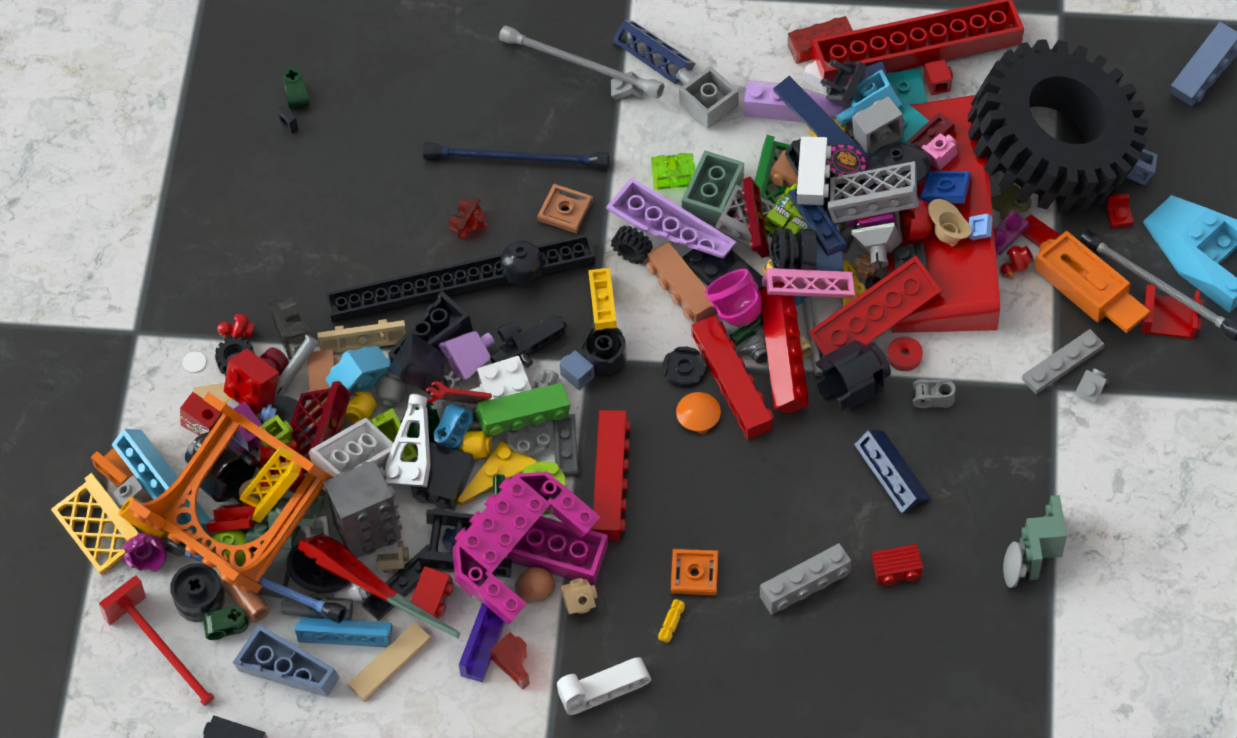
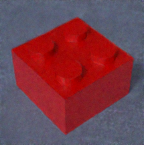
(251, 381)

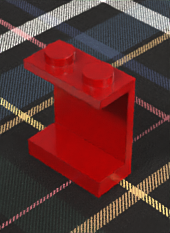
(1170, 316)

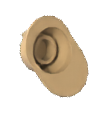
(948, 221)

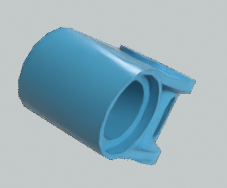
(453, 424)

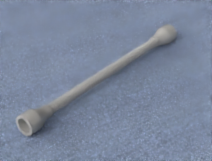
(651, 86)

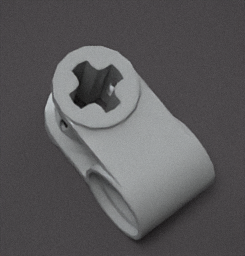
(932, 393)

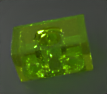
(666, 178)

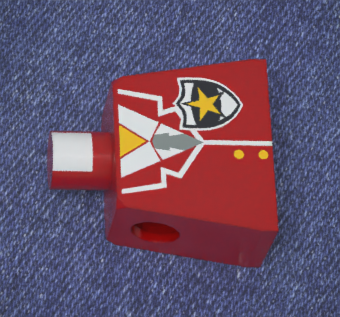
(198, 415)

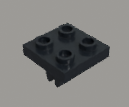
(846, 81)

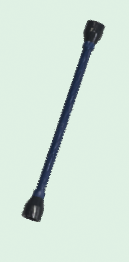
(597, 160)

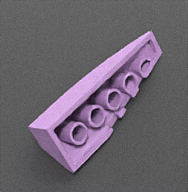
(764, 103)
(665, 219)

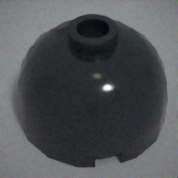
(521, 262)

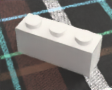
(813, 171)

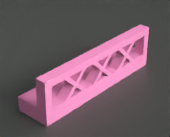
(811, 281)

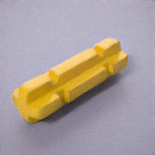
(671, 620)

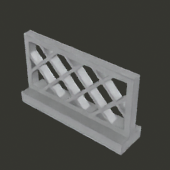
(875, 201)
(737, 228)

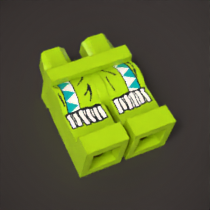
(782, 212)

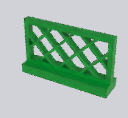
(764, 168)

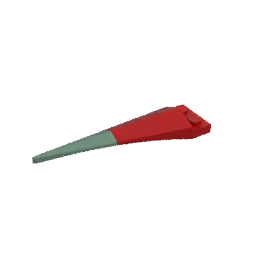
(339, 561)

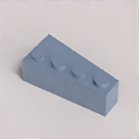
(1206, 65)
(282, 662)

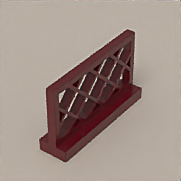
(331, 419)

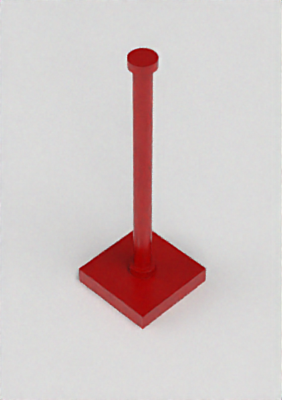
(124, 601)

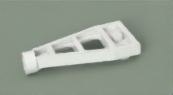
(416, 472)

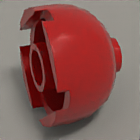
(917, 222)

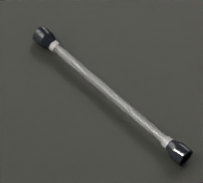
(1094, 243)

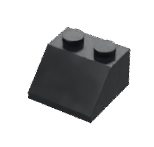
(418, 363)

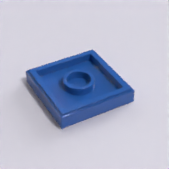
(946, 186)

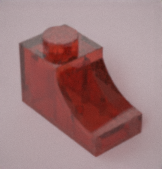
(509, 656)

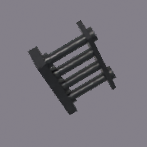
(444, 561)

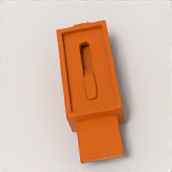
(1088, 281)

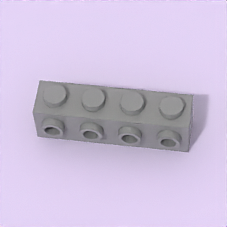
(805, 579)

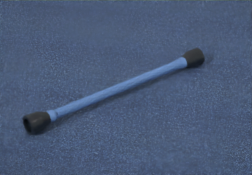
(331, 610)

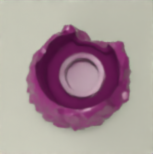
(145, 552)

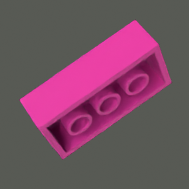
(561, 550)

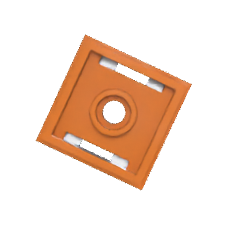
(694, 560)

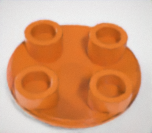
(698, 412)

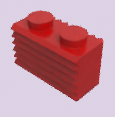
(897, 564)

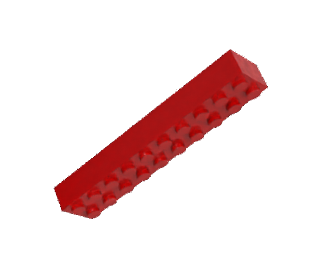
(923, 38)

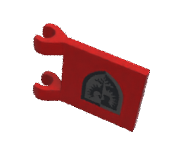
(456, 394)

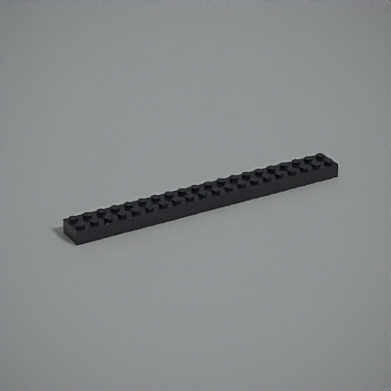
(450, 279)

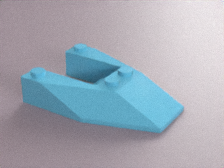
(1196, 245)

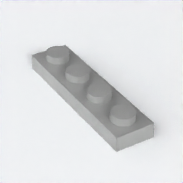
(1062, 361)

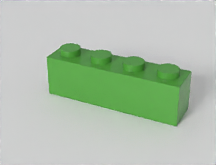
(522, 409)

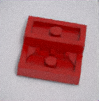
(231, 517)

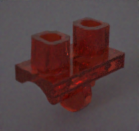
(471, 220)

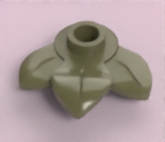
(1008, 202)

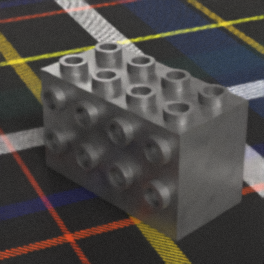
(364, 508)

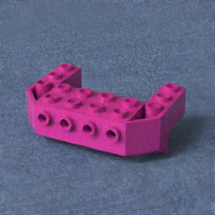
(502, 527)

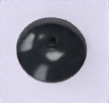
(900, 153)
(310, 575)

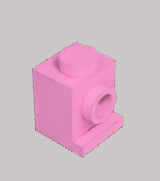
(941, 150)

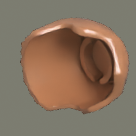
(534, 584)

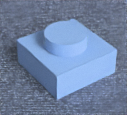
(980, 226)

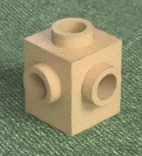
(579, 596)

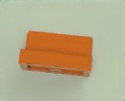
(112, 467)

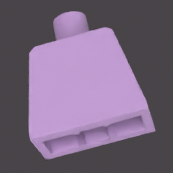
(467, 353)

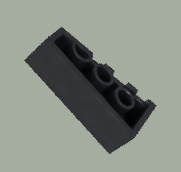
(439, 324)

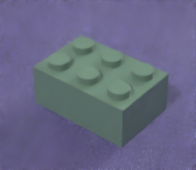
(712, 186)

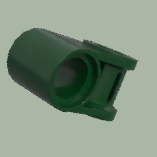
(294, 88)
(223, 623)

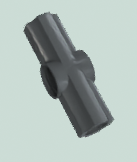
(293, 607)

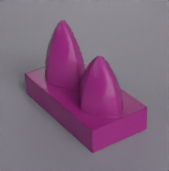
(1009, 231)

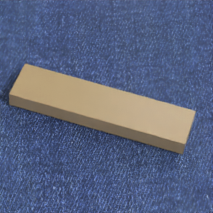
(389, 661)

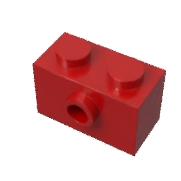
(432, 591)

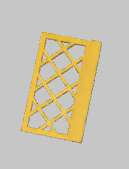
(109, 509)

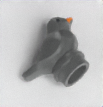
(755, 347)

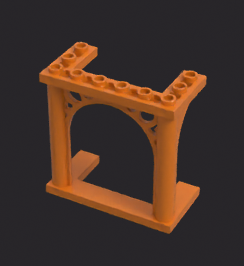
(165, 509)

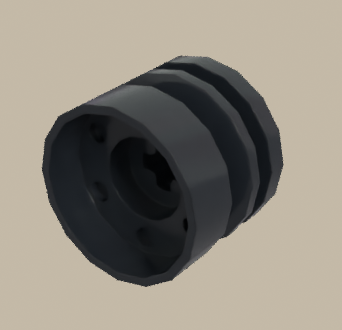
(791, 251)

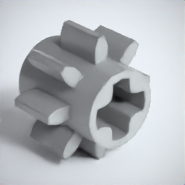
(547, 378)
(455, 381)

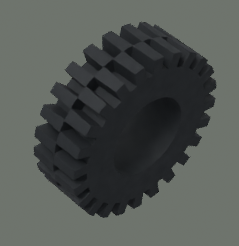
(1036, 159)

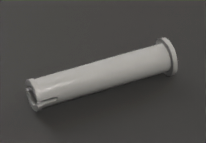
(296, 364)

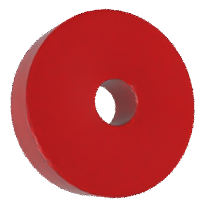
(902, 362)

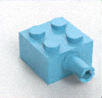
(867, 93)
(360, 369)

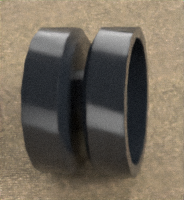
(196, 591)

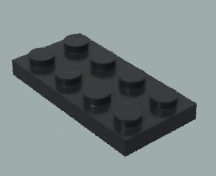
(710, 267)

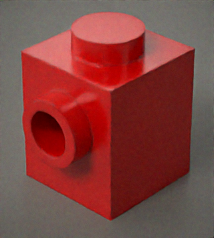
(938, 77)

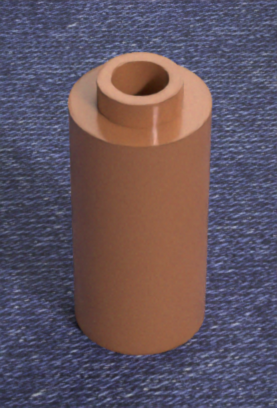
(250, 602)

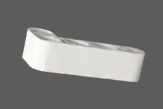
(602, 686)

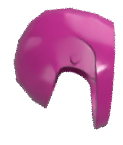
(736, 297)

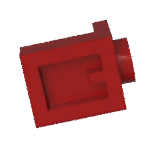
(1119, 211)

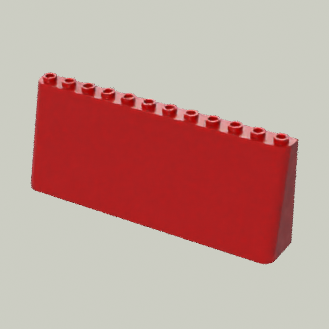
(969, 269)

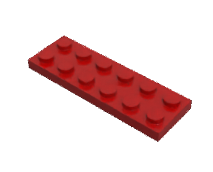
(877, 308)

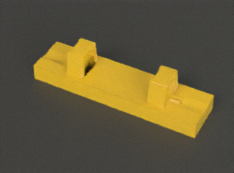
(602, 299)

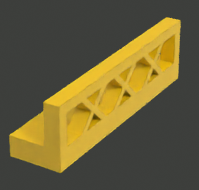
(278, 483)

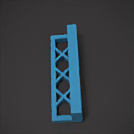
(346, 633)

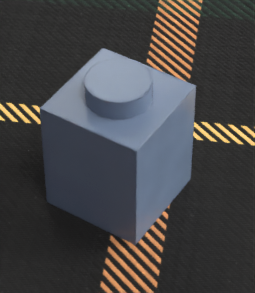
(576, 370)

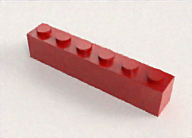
(784, 351)
(731, 377)
(610, 473)

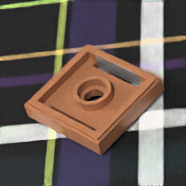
(556, 200)

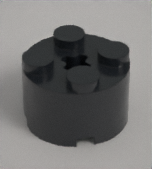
(604, 350)

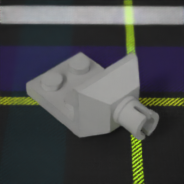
(879, 240)

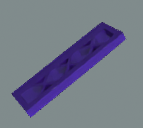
(482, 638)

